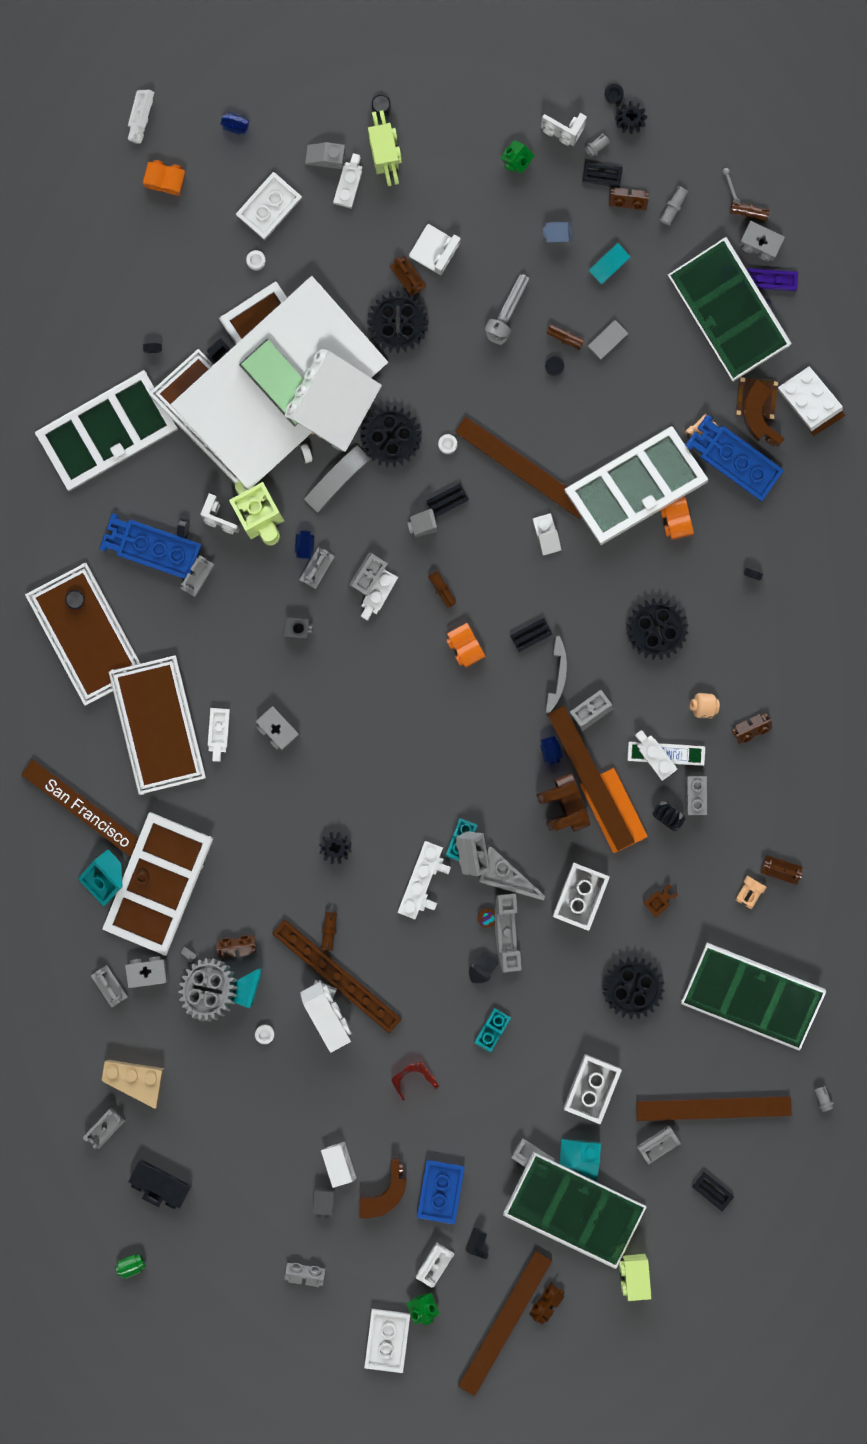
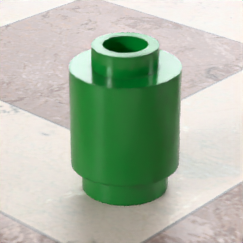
(130, 1266)

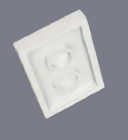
(269, 206)
(810, 398)
(387, 1340)

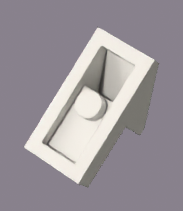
(547, 534)

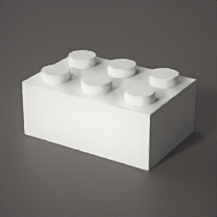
(580, 896)
(326, 1016)
(592, 1089)

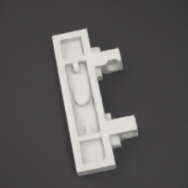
(415, 895)

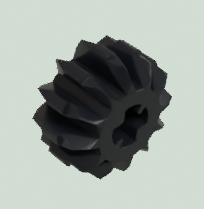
(624, 120)
(669, 816)
(338, 842)

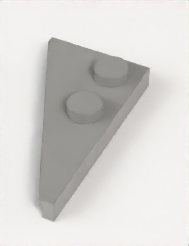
(505, 876)

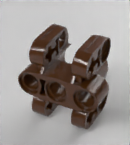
(571, 804)

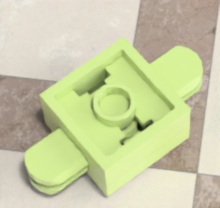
(384, 152)
(257, 512)

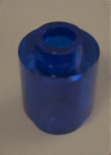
(235, 123)
(304, 545)
(551, 750)

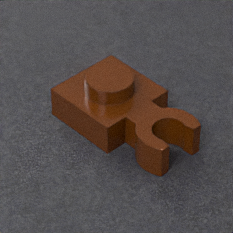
(658, 902)

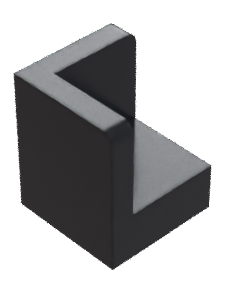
(218, 350)

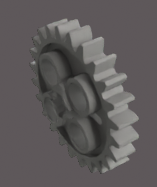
(212, 972)

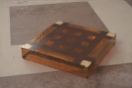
(769, 405)

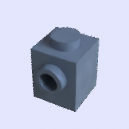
(558, 232)

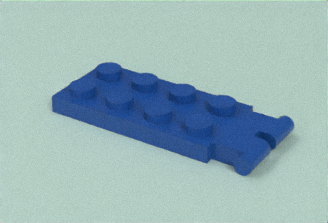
(735, 458)
(151, 547)

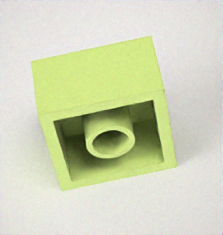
(636, 1277)

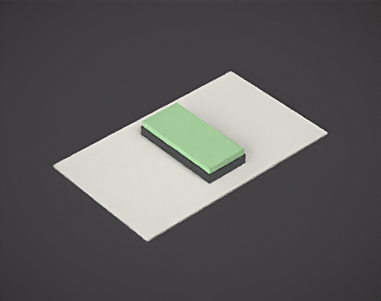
(246, 393)

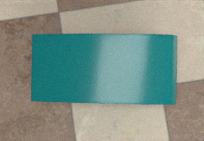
(609, 263)
(462, 827)
(492, 1030)

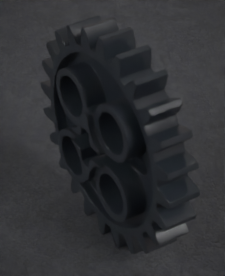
(380, 322)
(404, 446)
(673, 622)
(616, 981)

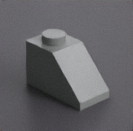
(325, 155)
(422, 523)

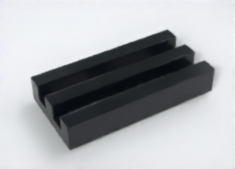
(603, 175)
(439, 496)
(545, 627)
(700, 1181)

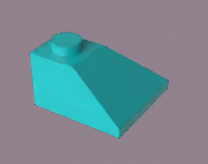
(103, 877)
(247, 988)
(581, 1157)

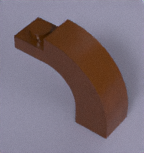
(753, 415)
(381, 1204)

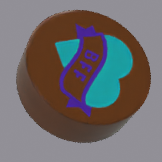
(486, 918)

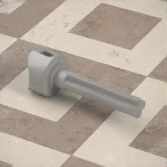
(499, 327)

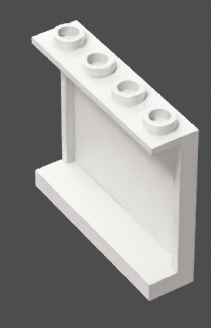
(332, 399)

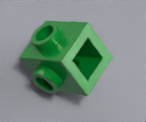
(517, 157)
(423, 1309)

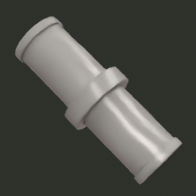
(674, 206)

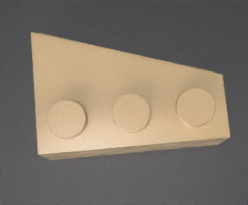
(135, 1080)

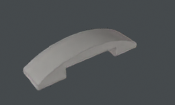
(336, 478)
(559, 651)
(506, 933)

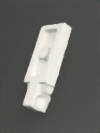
(139, 115)
(348, 183)
(378, 594)
(218, 732)
(655, 756)

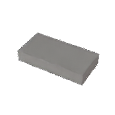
(608, 340)

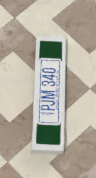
(677, 753)

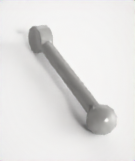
(726, 171)

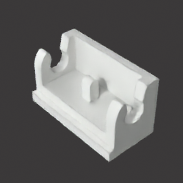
(338, 1164)
(434, 1265)

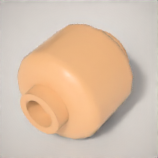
(704, 705)

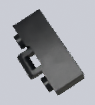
(168, 1187)

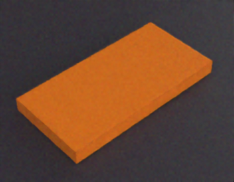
(624, 806)

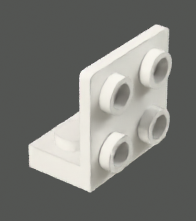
(566, 135)
(435, 249)
(211, 508)

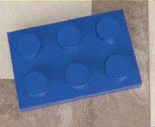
(440, 1191)

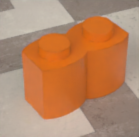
(164, 178)
(677, 520)
(465, 645)

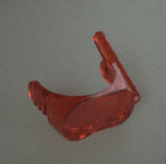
(419, 1067)

